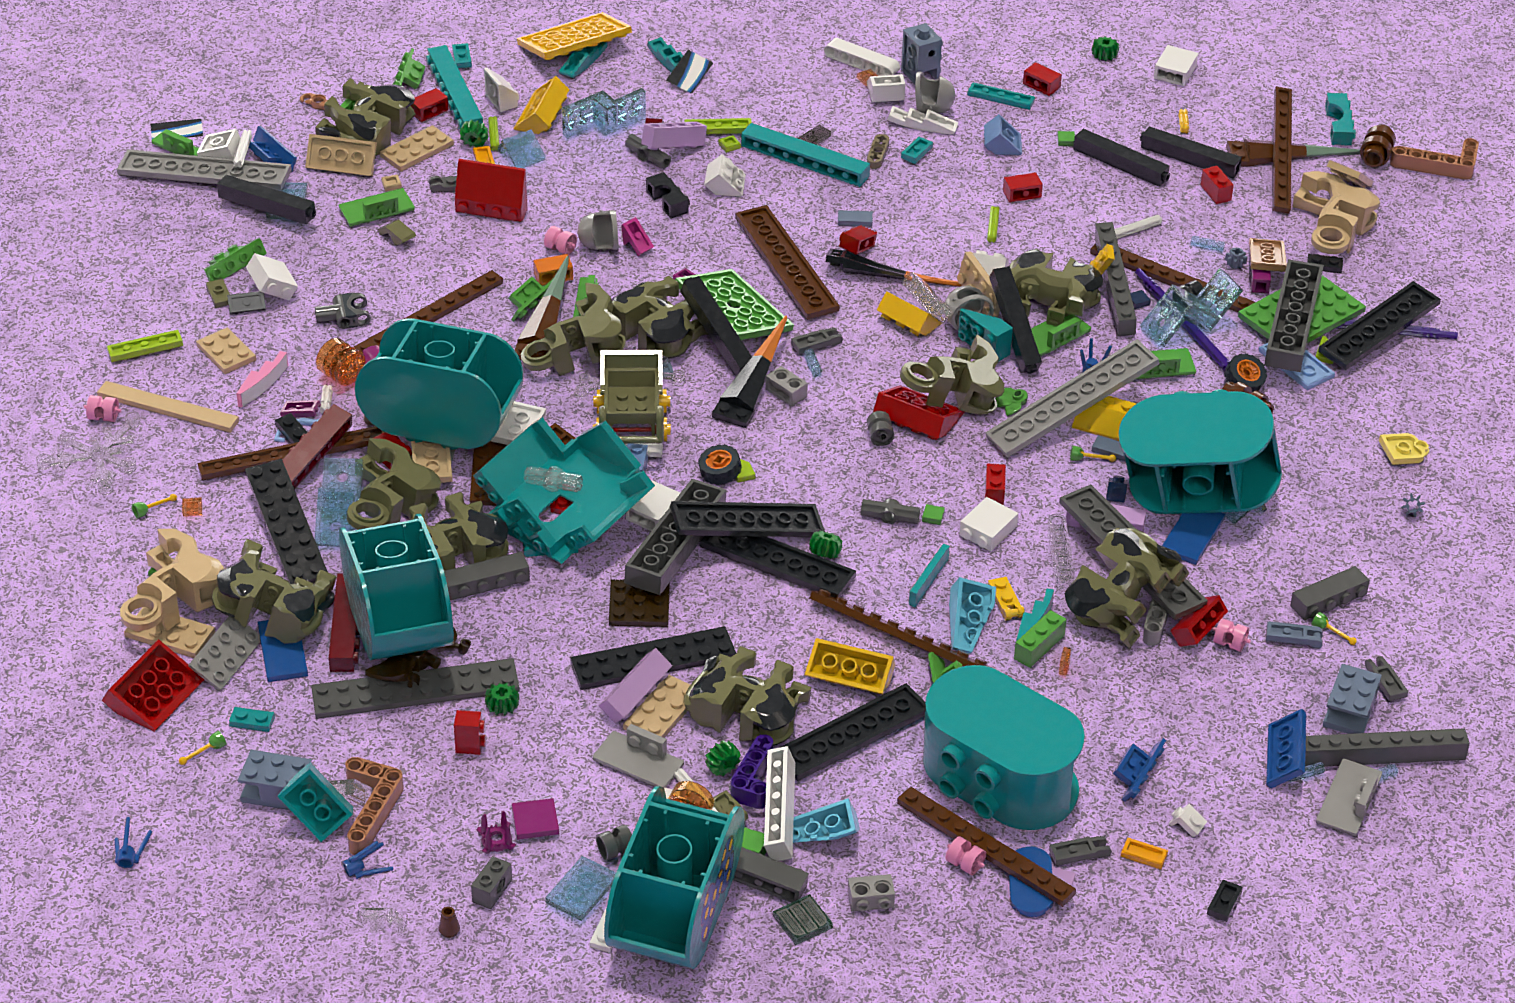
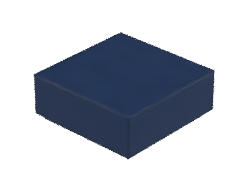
(1140, 299)

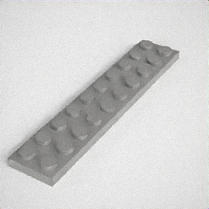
(201, 168)
(1072, 398)

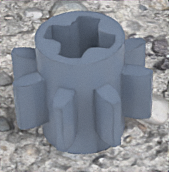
(1236, 258)
(1418, 504)

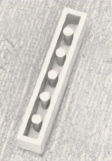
(779, 804)

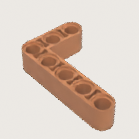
(1437, 163)
(386, 787)

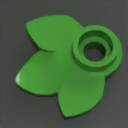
(1012, 400)

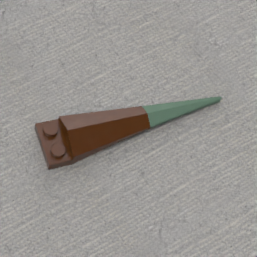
(1261, 152)
(545, 314)

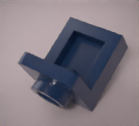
(1117, 489)

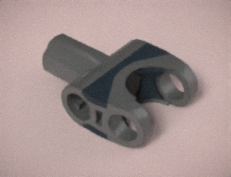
(344, 311)

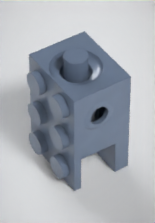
(921, 51)
(1352, 700)
(267, 775)

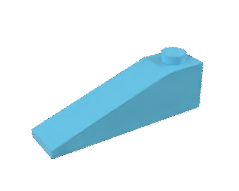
(969, 610)
(826, 823)

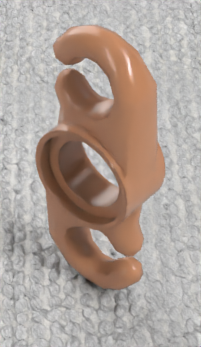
(313, 98)

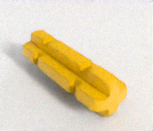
(1183, 121)

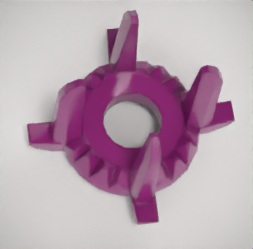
(503, 830)

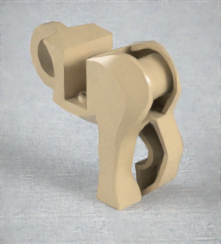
(1341, 217)
(188, 577)

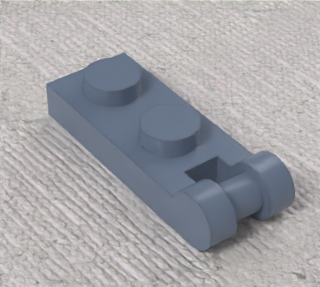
(1294, 634)

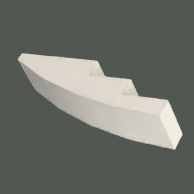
(926, 122)

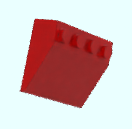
(491, 190)
(910, 410)
(152, 687)

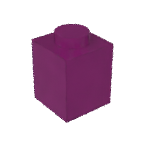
(1260, 281)

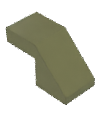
(398, 232)

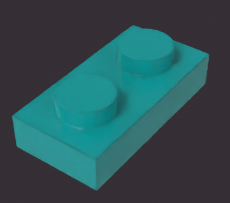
(462, 55)
(917, 150)
(251, 719)

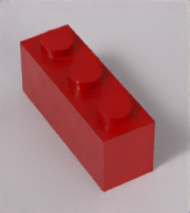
(1197, 624)

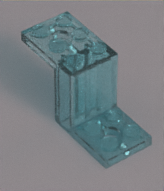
(1199, 310)

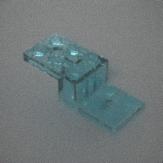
(604, 112)
(336, 498)

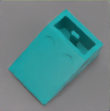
(989, 328)

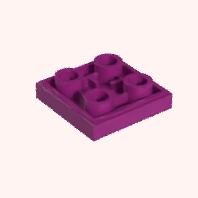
(535, 818)

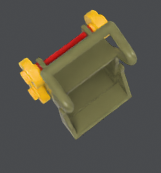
(633, 394)

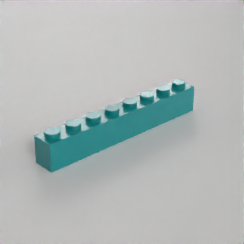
(452, 85)
(805, 154)

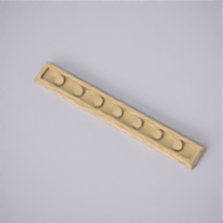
(169, 406)

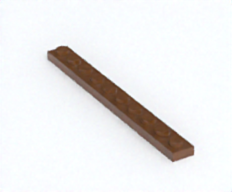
(1282, 150)
(1167, 275)
(445, 304)
(238, 463)
(892, 628)
(996, 851)

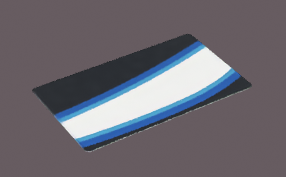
(689, 71)
(186, 128)

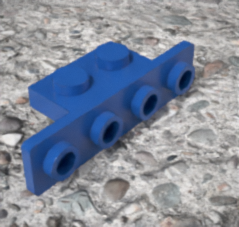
(270, 149)
(1135, 765)

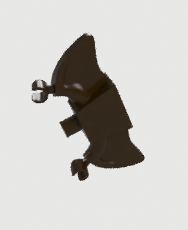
(401, 667)

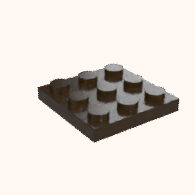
(637, 607)

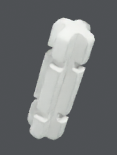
(326, 398)

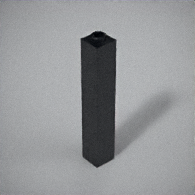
(1190, 151)
(1121, 157)
(266, 199)
(1015, 315)
(715, 324)

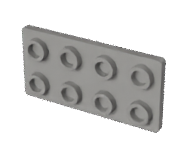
(225, 652)
(639, 756)
(1349, 797)

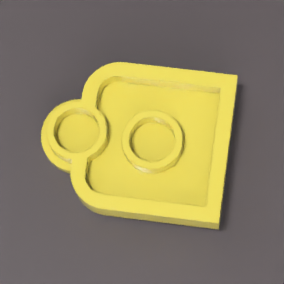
(1403, 448)

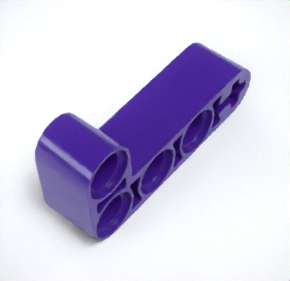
(746, 782)

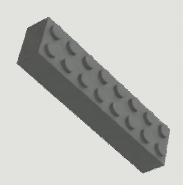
(1294, 315)
(663, 549)

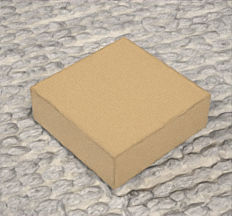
(391, 182)

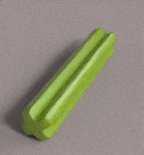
(493, 133)
(993, 224)

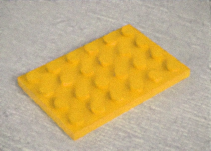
(574, 36)

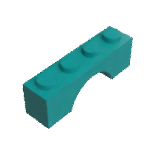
(1343, 129)

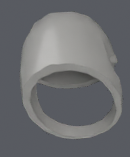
(933, 94)
(599, 230)
(966, 298)

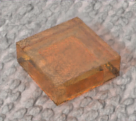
(864, 76)
(192, 506)
(1065, 661)

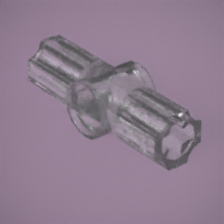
(553, 479)

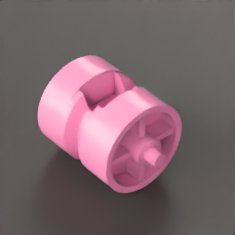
(560, 240)
(102, 408)
(1232, 635)
(968, 857)

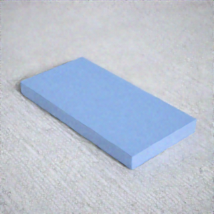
(1312, 371)

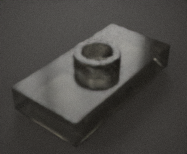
(816, 135)

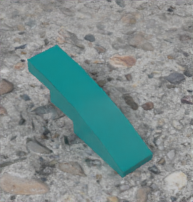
(665, 53)
(581, 60)
(1039, 610)

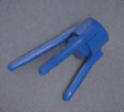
(1091, 361)
(126, 855)
(355, 864)

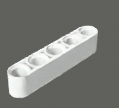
(861, 57)

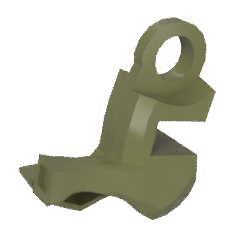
(593, 329)
(973, 381)
(392, 490)

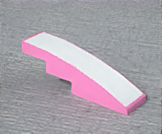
(260, 381)

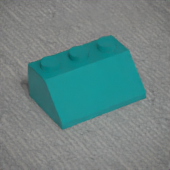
(316, 802)

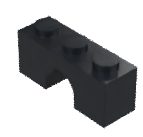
(673, 200)

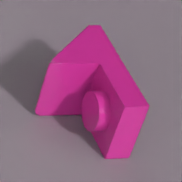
(635, 235)

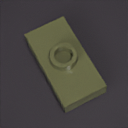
(218, 292)
(725, 803)

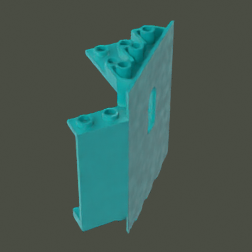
(608, 491)

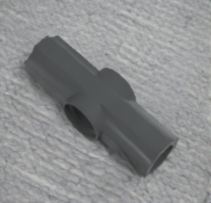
(645, 154)
(890, 511)

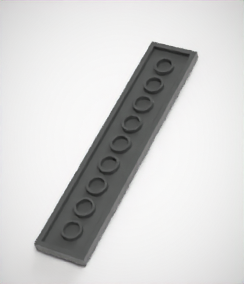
(1099, 519)
(435, 686)

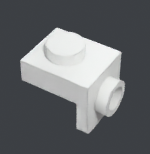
(1188, 819)

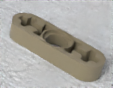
(879, 156)

